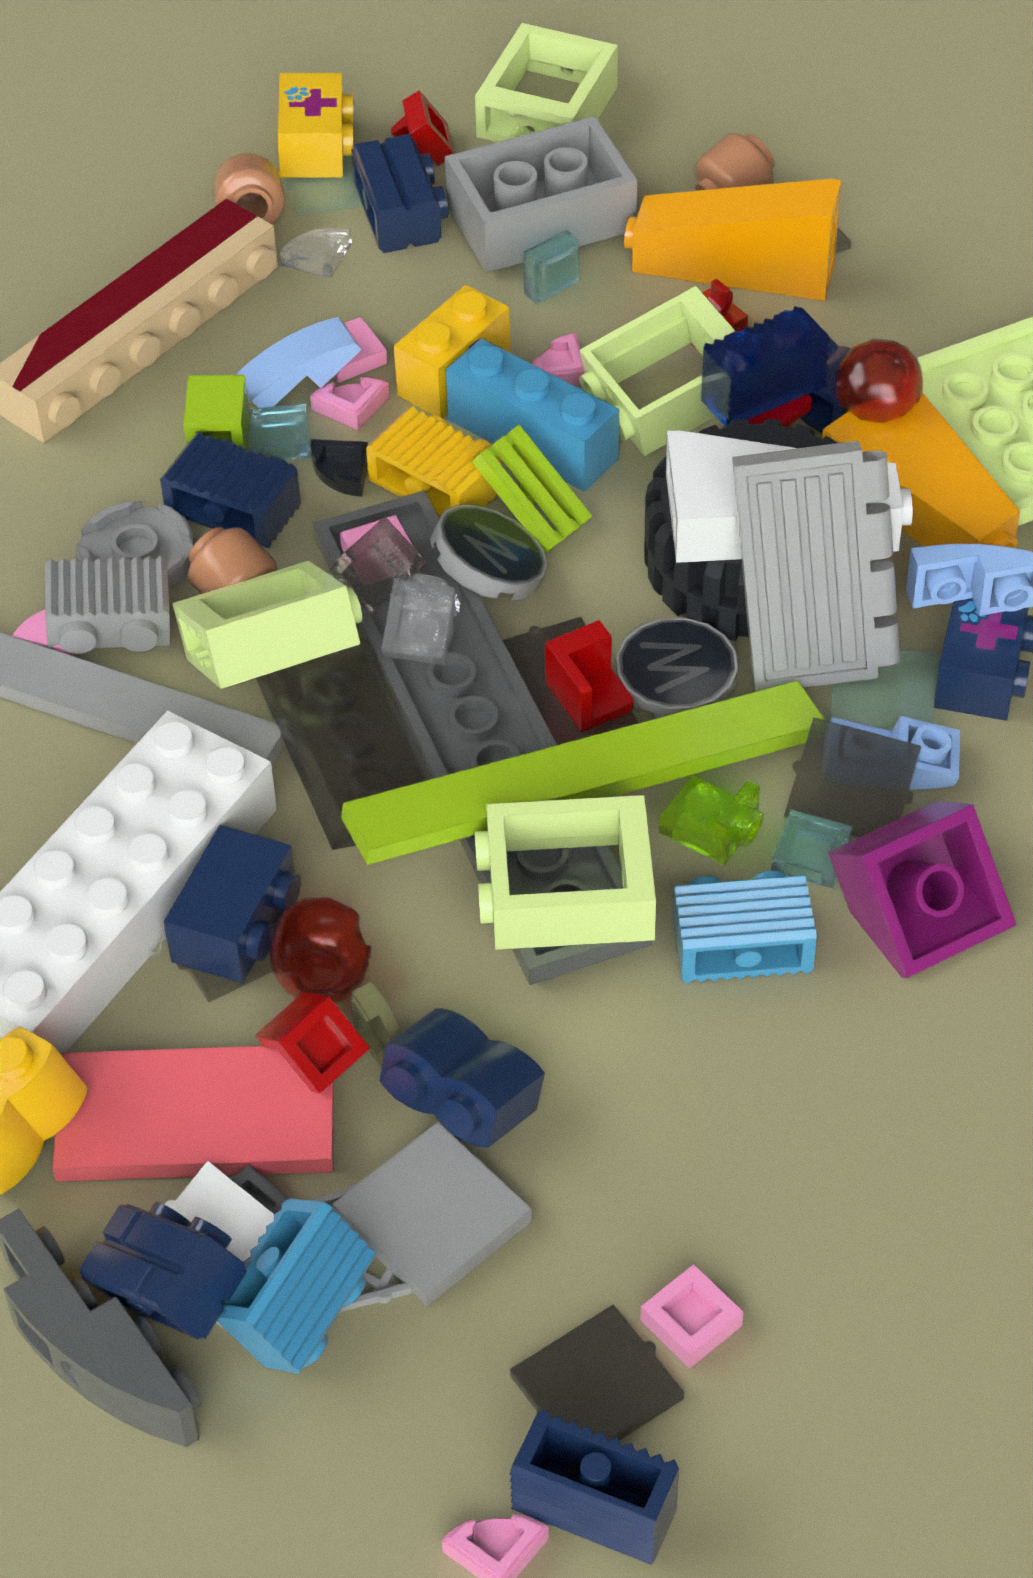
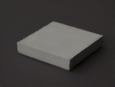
(433, 1213)

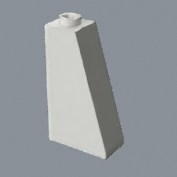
(705, 499)

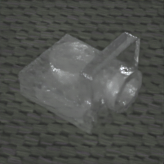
(420, 619)

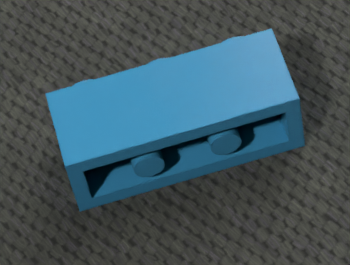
(497, 391)

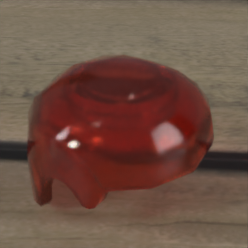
(879, 380)
(319, 949)

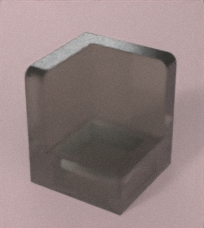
(375, 563)

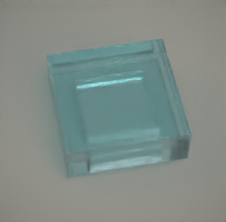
(551, 266)
(280, 431)
(806, 845)

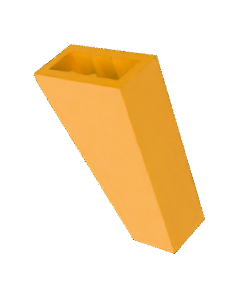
(745, 236)
(948, 485)

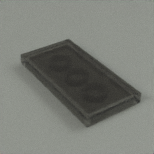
(343, 732)

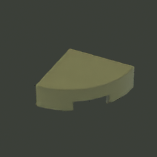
(373, 1019)

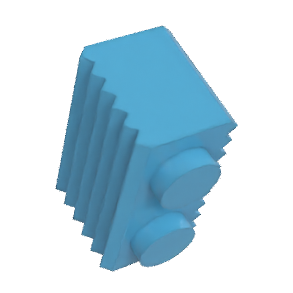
(743, 927)
(296, 1285)

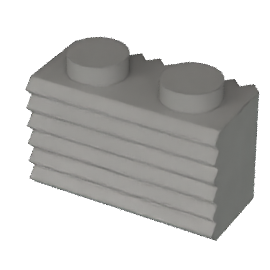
(107, 604)

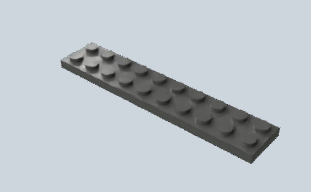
(477, 715)

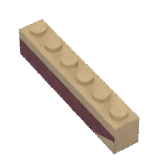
(135, 319)

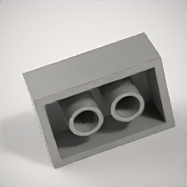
(537, 187)

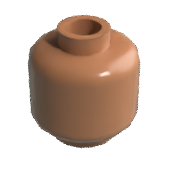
(735, 163)
(252, 184)
(227, 559)

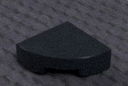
(340, 464)

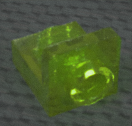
(713, 819)

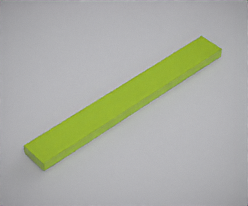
(589, 767)

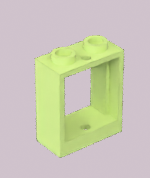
(506, 112)
(642, 343)
(267, 623)
(574, 915)

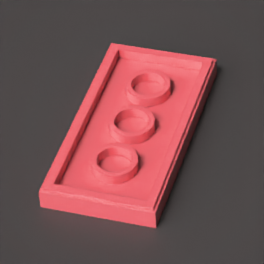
(189, 1106)

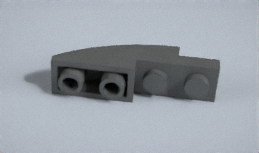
(91, 1345)

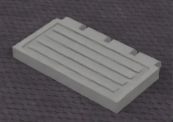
(810, 564)

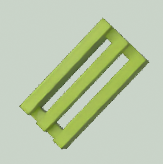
(537, 484)

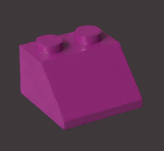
(924, 886)

